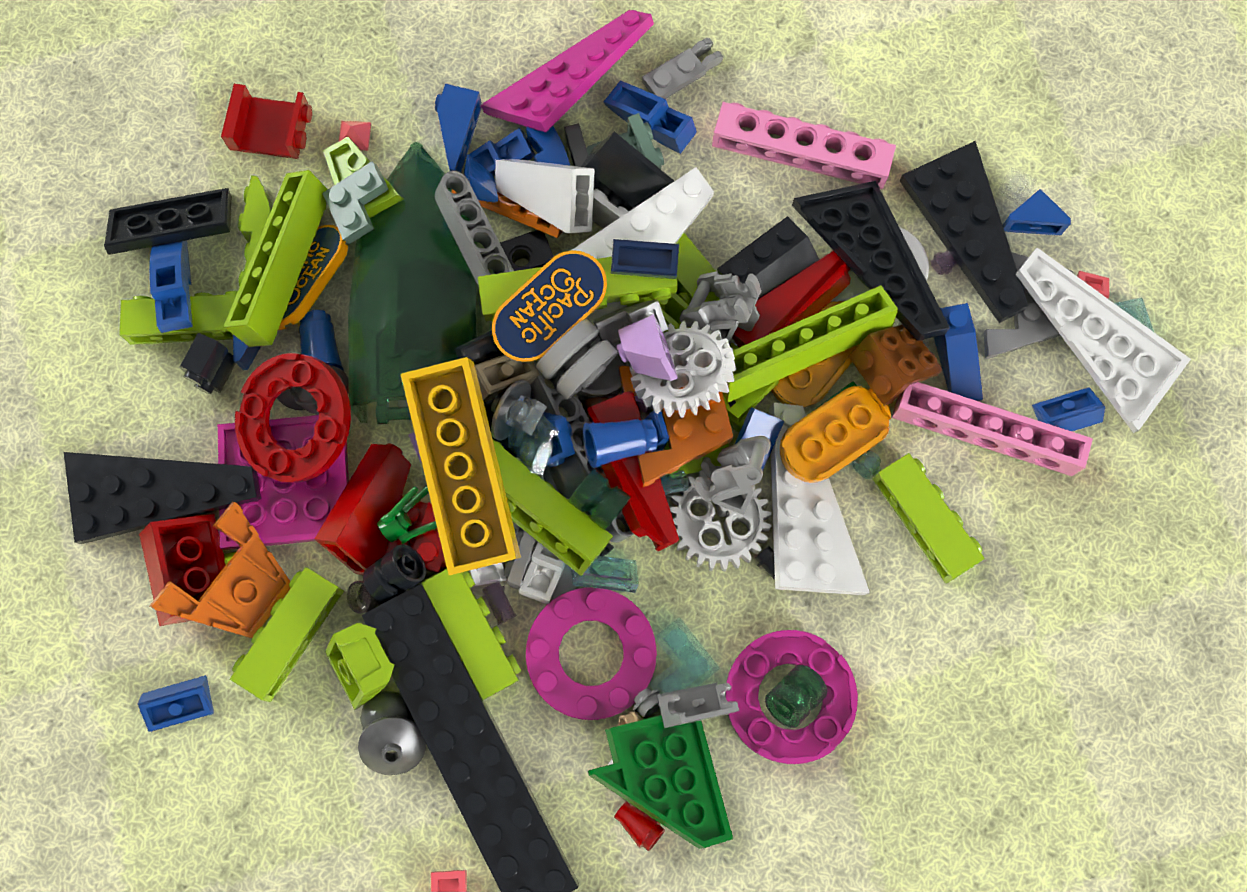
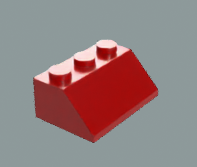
(184, 554)

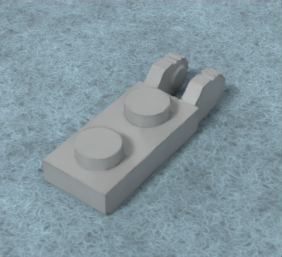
(681, 70)

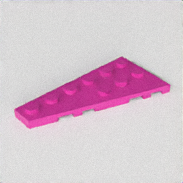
(557, 85)

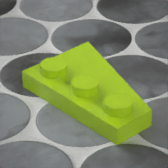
(345, 159)

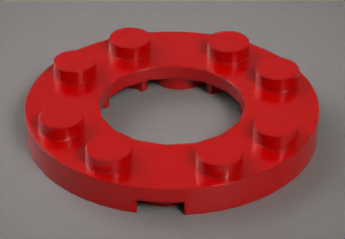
(330, 430)

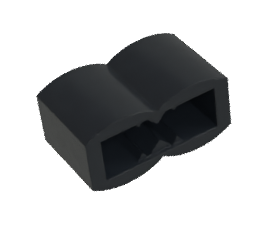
(207, 364)

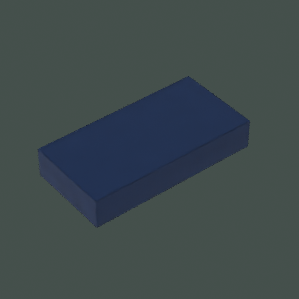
(644, 259)

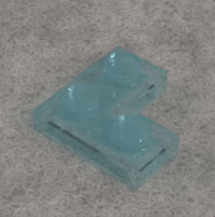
(690, 659)

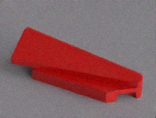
(797, 298)
(648, 508)

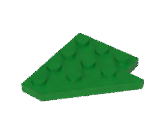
(668, 778)

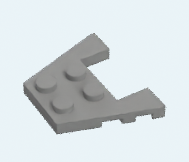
(1030, 326)

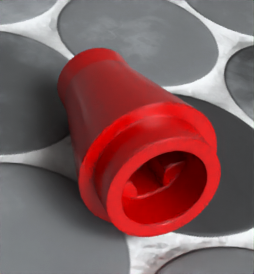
(640, 826)

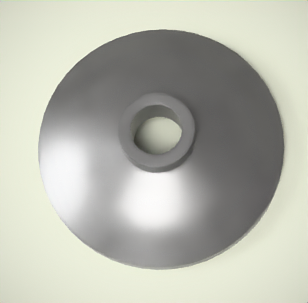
(502, 405)
(391, 734)

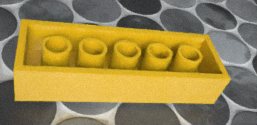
(460, 466)

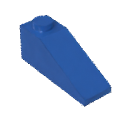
(458, 116)
(959, 353)

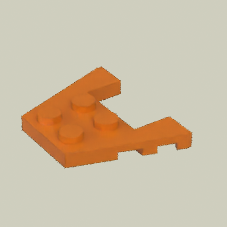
(688, 436)
(242, 591)

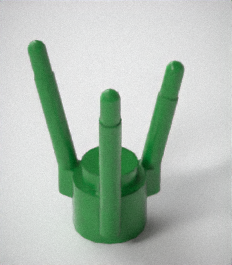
(396, 522)

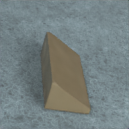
(500, 373)

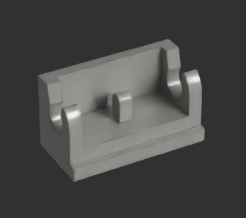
(695, 704)

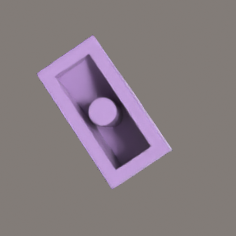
(646, 349)

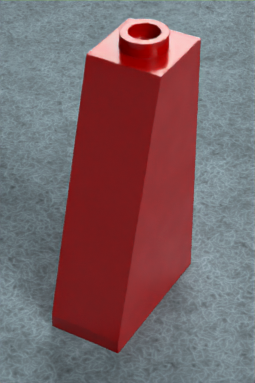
(371, 493)

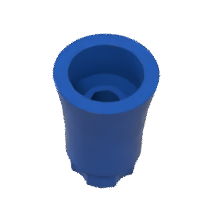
(318, 338)
(618, 440)

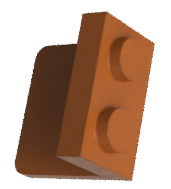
(893, 361)

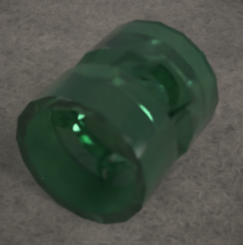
(599, 499)
(796, 696)

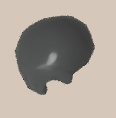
(382, 705)

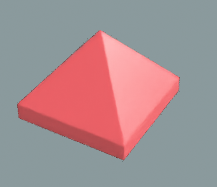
(357, 131)

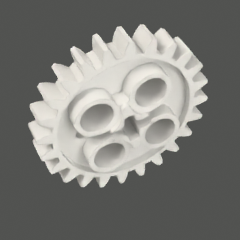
(699, 383)
(692, 527)

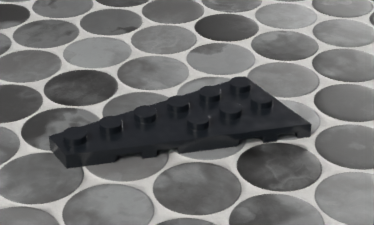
(964, 215)
(868, 239)
(128, 493)

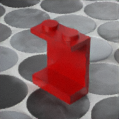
(266, 124)

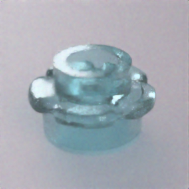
(867, 464)

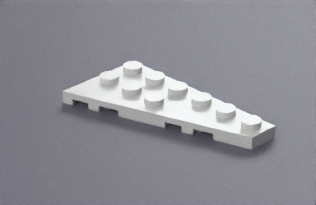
(657, 219)
(1116, 349)
(808, 528)

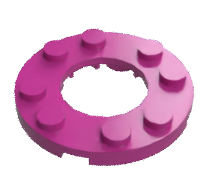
(543, 653)
(836, 711)

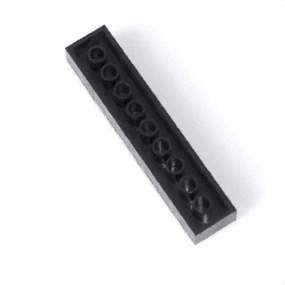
(469, 748)

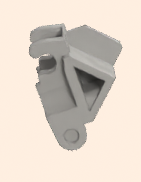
(733, 309)
(736, 477)

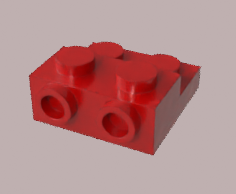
(426, 544)

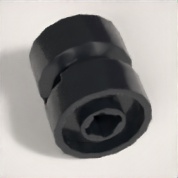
(394, 573)

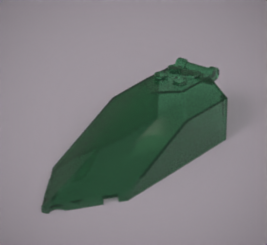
(408, 292)

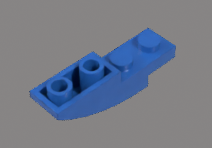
(170, 285)

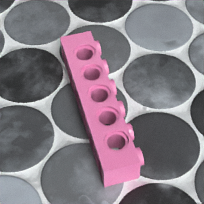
(789, 152)
(993, 428)

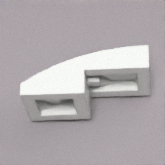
(542, 575)

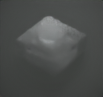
(1016, 186)
(525, 414)

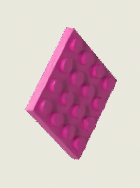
(286, 510)

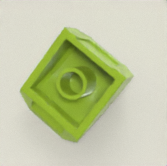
(359, 663)

